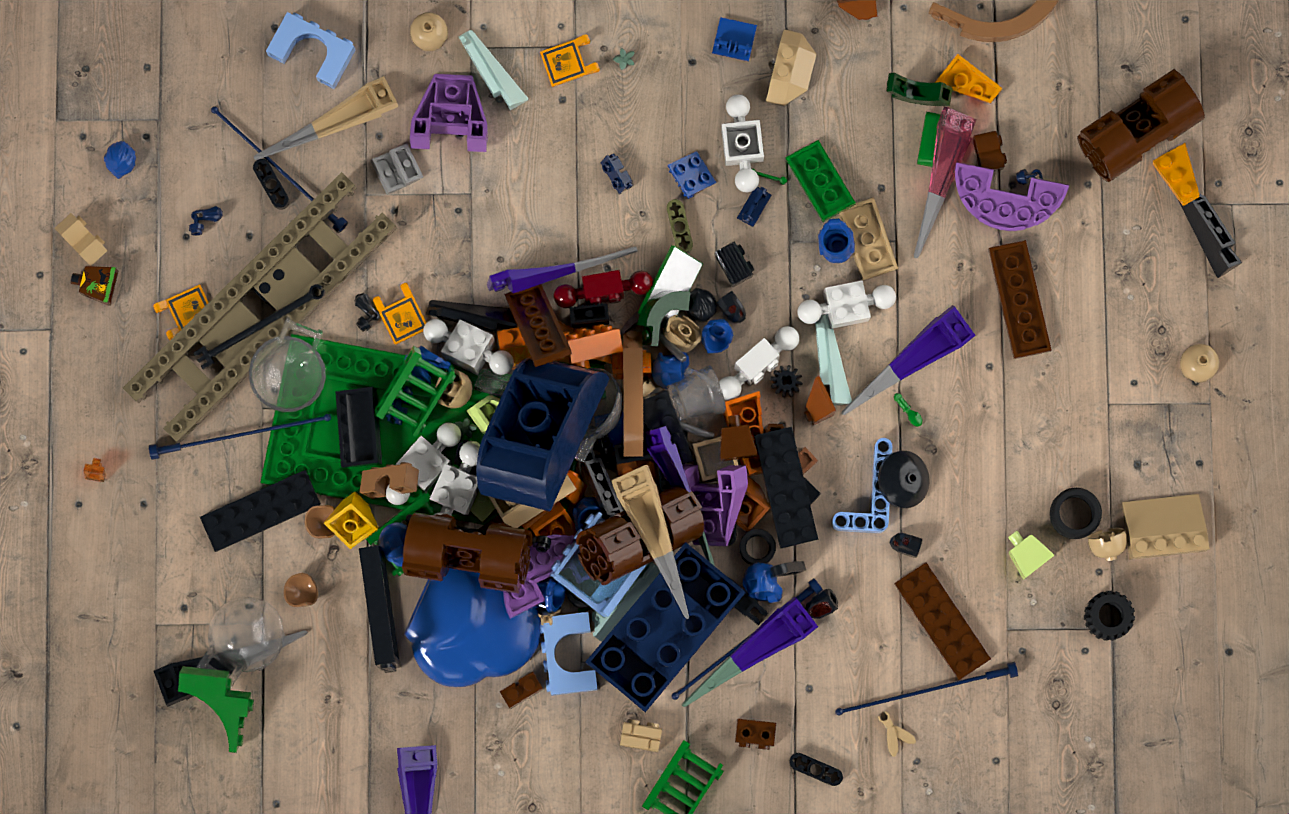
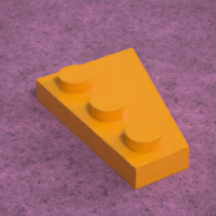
(969, 80)
(1178, 174)

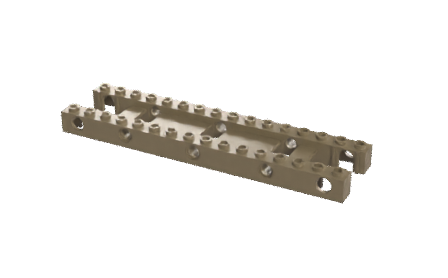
(228, 316)

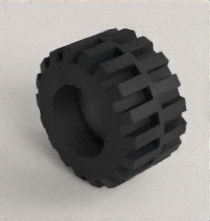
(1123, 606)

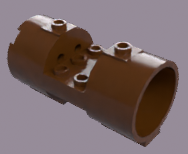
(1159, 113)
(436, 545)
(617, 549)

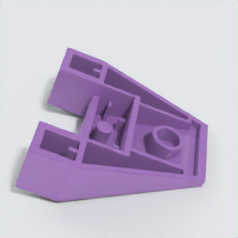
(452, 108)
(718, 501)

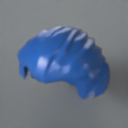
(120, 159)
(717, 335)

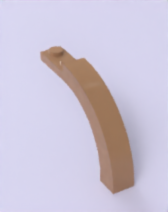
(995, 31)
(632, 394)

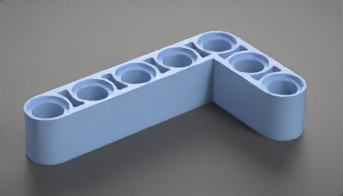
(876, 513)

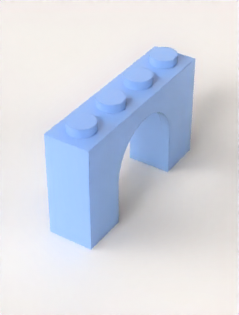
(295, 29)
(562, 681)

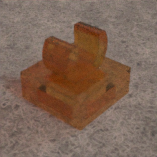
(95, 471)

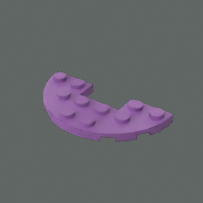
(1006, 209)
(539, 570)

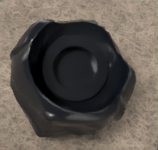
(701, 305)

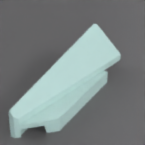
(492, 72)
(830, 363)
(604, 625)

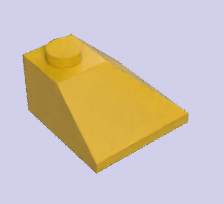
(352, 520)

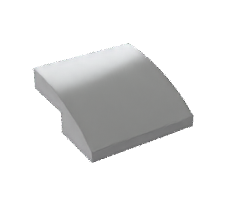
(397, 169)

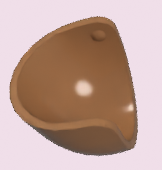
(315, 521)
(300, 590)

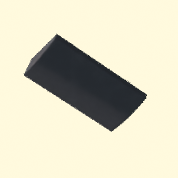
(358, 427)

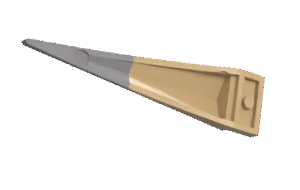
(359, 108)
(643, 505)

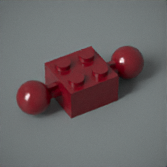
(603, 288)

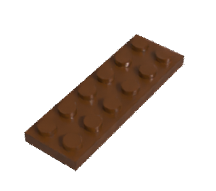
(1019, 299)
(538, 325)
(942, 621)

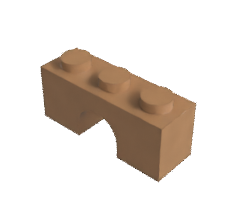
(400, 478)

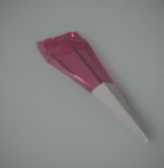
(950, 147)

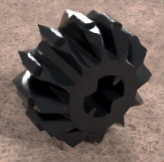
(786, 388)

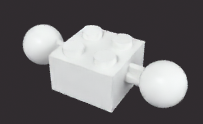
(742, 143)
(846, 304)
(468, 347)
(757, 361)
(427, 459)
(457, 486)

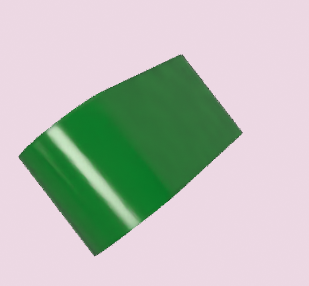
(928, 139)

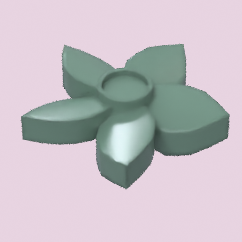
(624, 58)
(466, 428)

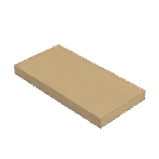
(872, 248)

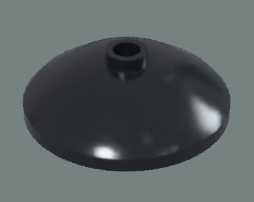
(895, 479)

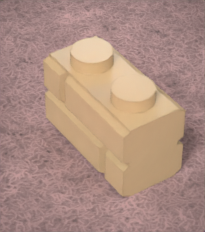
(641, 736)

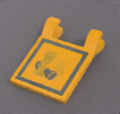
(565, 61)
(183, 307)
(403, 317)

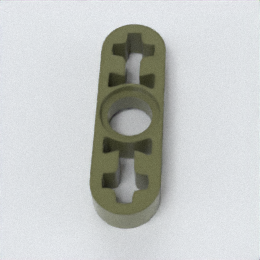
(671, 214)

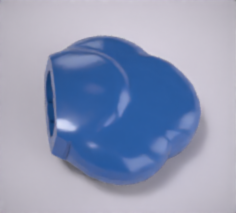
(466, 633)

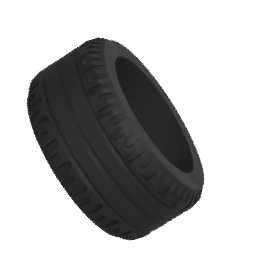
(1090, 499)

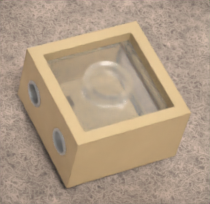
(708, 459)

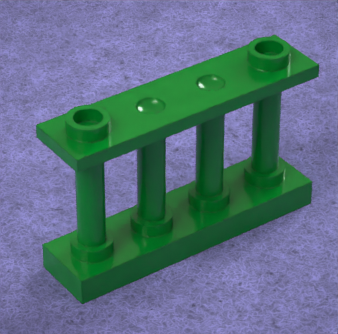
(405, 375)
(422, 502)
(674, 769)

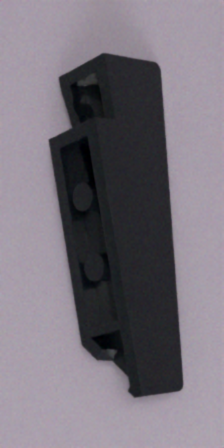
(1211, 235)
(480, 316)
(601, 485)

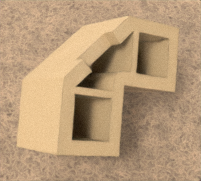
(83, 242)

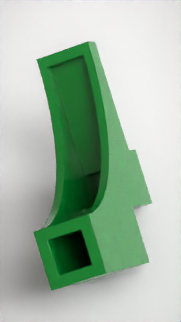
(215, 690)

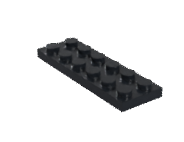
(786, 487)
(260, 511)

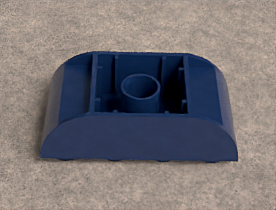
(537, 432)
(654, 635)

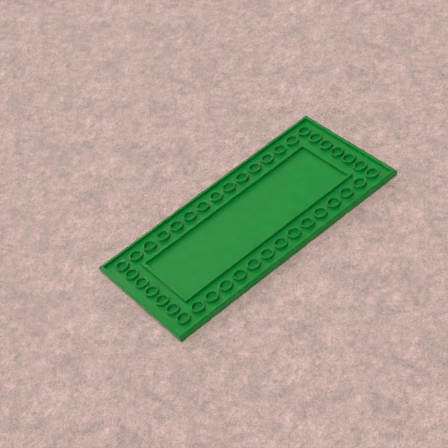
(316, 444)

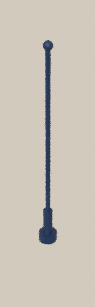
(339, 223)
(155, 451)
(813, 587)
(1010, 670)

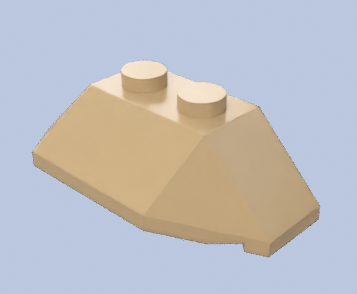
(791, 69)

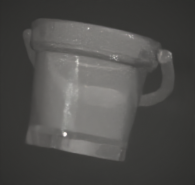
(697, 394)

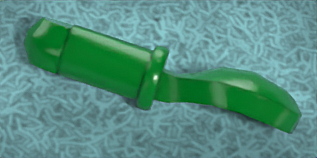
(913, 416)

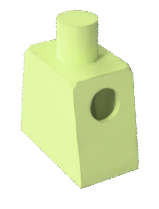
(1028, 554)

